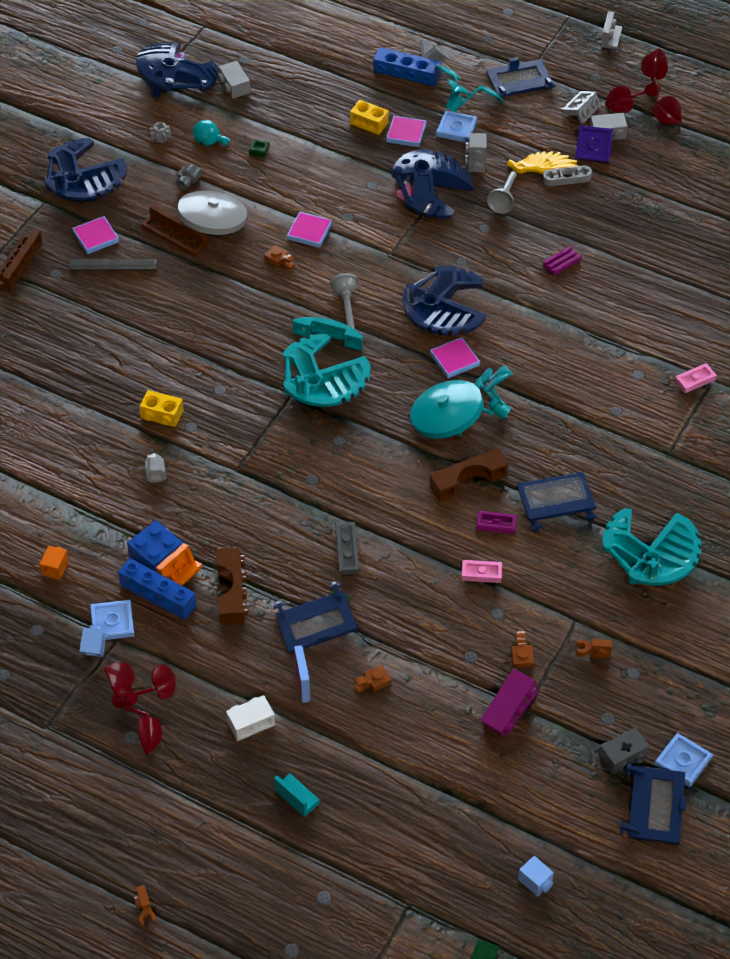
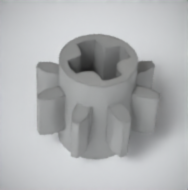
(160, 132)

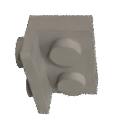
(611, 32)
(582, 105)

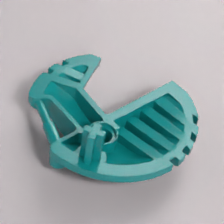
(322, 386)
(662, 563)

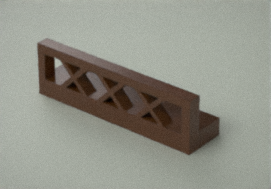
(172, 222)
(20, 262)

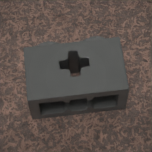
(624, 749)

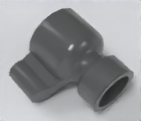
(188, 176)

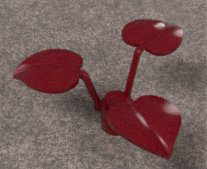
(653, 66)
(121, 678)

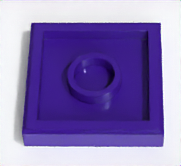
(594, 144)

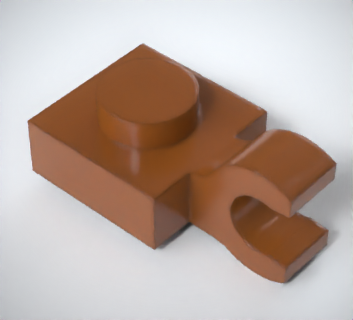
(279, 256)
(597, 648)
(522, 654)
(374, 678)
(142, 902)

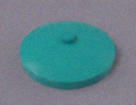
(447, 409)

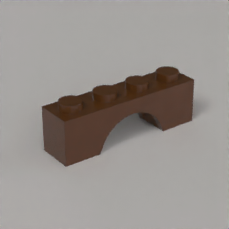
(488, 465)
(231, 604)

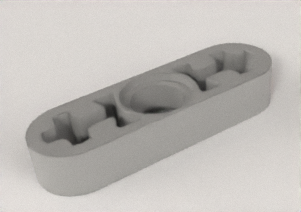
(583, 174)

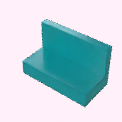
(296, 794)

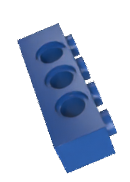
(406, 66)
(157, 589)

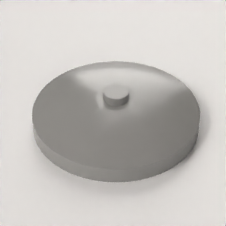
(211, 212)

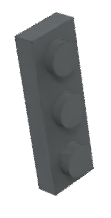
(347, 548)

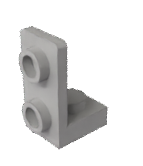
(431, 52)

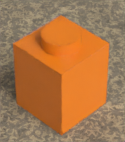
(54, 562)

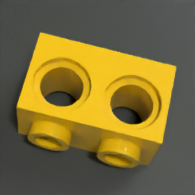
(369, 117)
(161, 408)

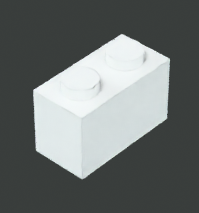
(250, 717)

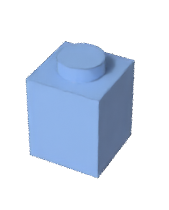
(93, 641)
(536, 876)

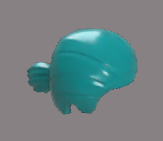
(208, 133)

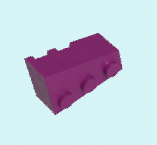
(510, 703)

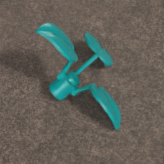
(455, 99)
(496, 405)

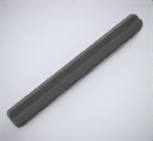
(112, 264)

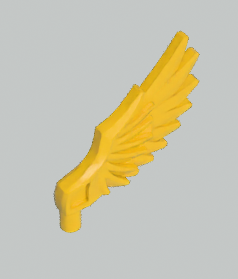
(541, 162)

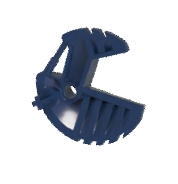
(162, 67)
(424, 171)
(81, 183)
(433, 306)

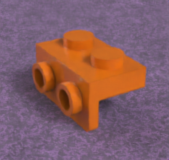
(179, 565)

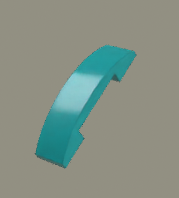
(307, 325)

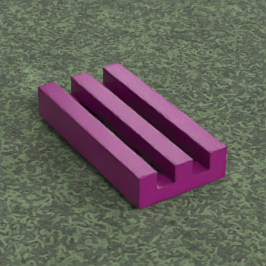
(560, 258)
(496, 524)

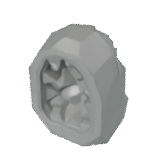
(155, 468)

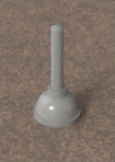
(501, 199)
(345, 285)

